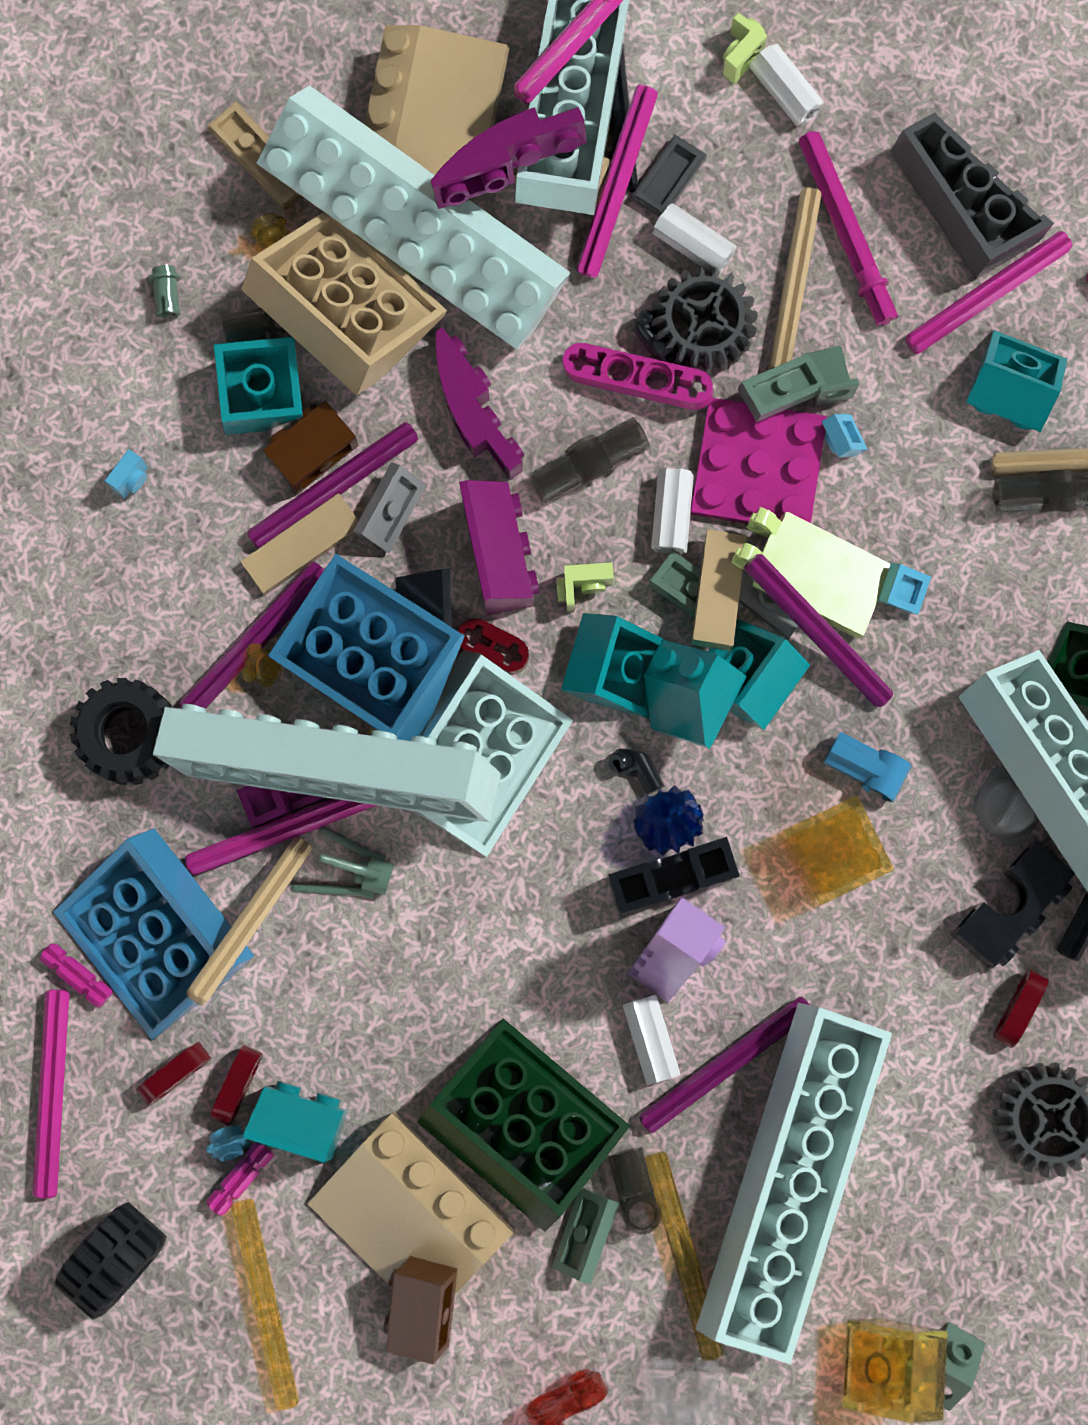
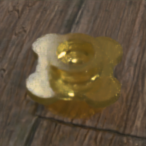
(268, 230)
(270, 670)

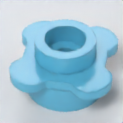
(227, 1143)

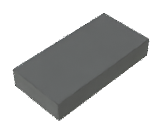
(669, 176)

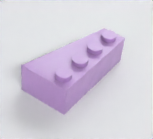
(677, 949)

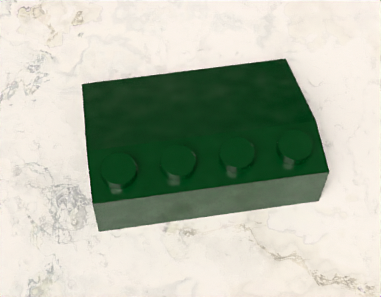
(524, 1125)

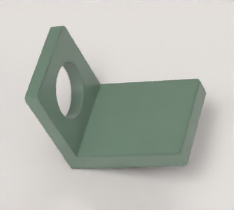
(835, 373)
(962, 1363)

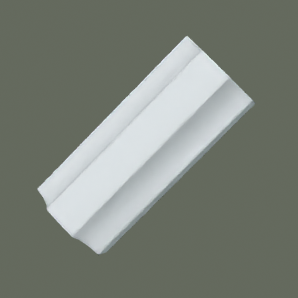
(786, 84)
(694, 239)
(672, 511)
(651, 1040)

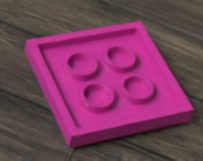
(757, 463)

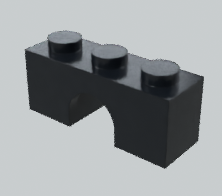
(672, 876)
(1040, 880)

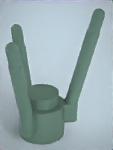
(371, 874)

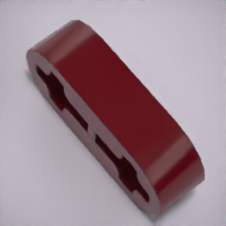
(497, 638)
(1021, 1008)
(173, 1074)
(236, 1085)

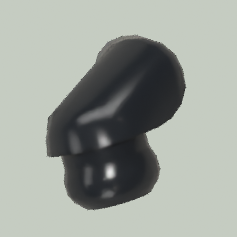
(645, 332)
(638, 765)

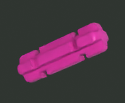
(75, 975)
(239, 1178)

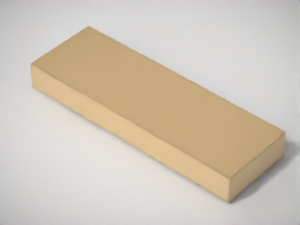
(245, 142)
(301, 544)
(718, 591)

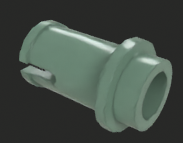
(165, 290)

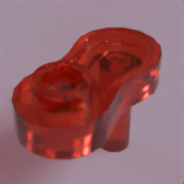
(581, 1392)

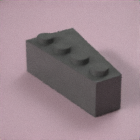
(966, 197)

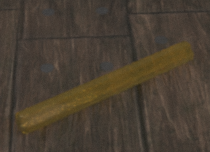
(681, 1248)
(265, 1304)

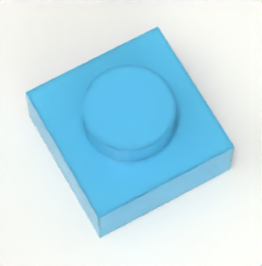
(843, 435)
(127, 474)
(904, 588)

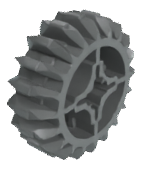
(716, 328)
(1022, 1094)

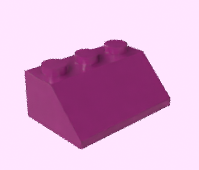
(498, 545)

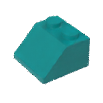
(1017, 382)
(257, 384)
(611, 663)
(771, 672)
(690, 692)
(297, 1122)

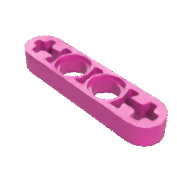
(640, 369)

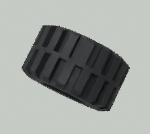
(94, 718)
(110, 1260)

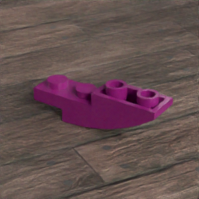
(490, 157)
(464, 394)

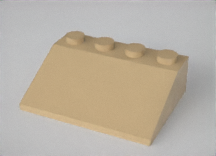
(434, 91)
(341, 300)
(407, 1201)

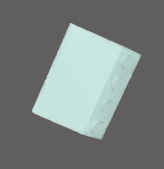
(507, 726)

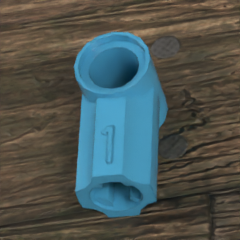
(872, 768)

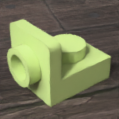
(743, 50)
(590, 577)

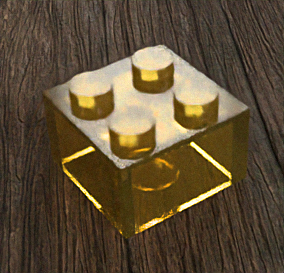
(836, 851)
(895, 1370)

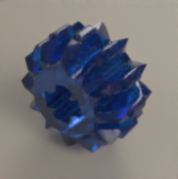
(668, 820)

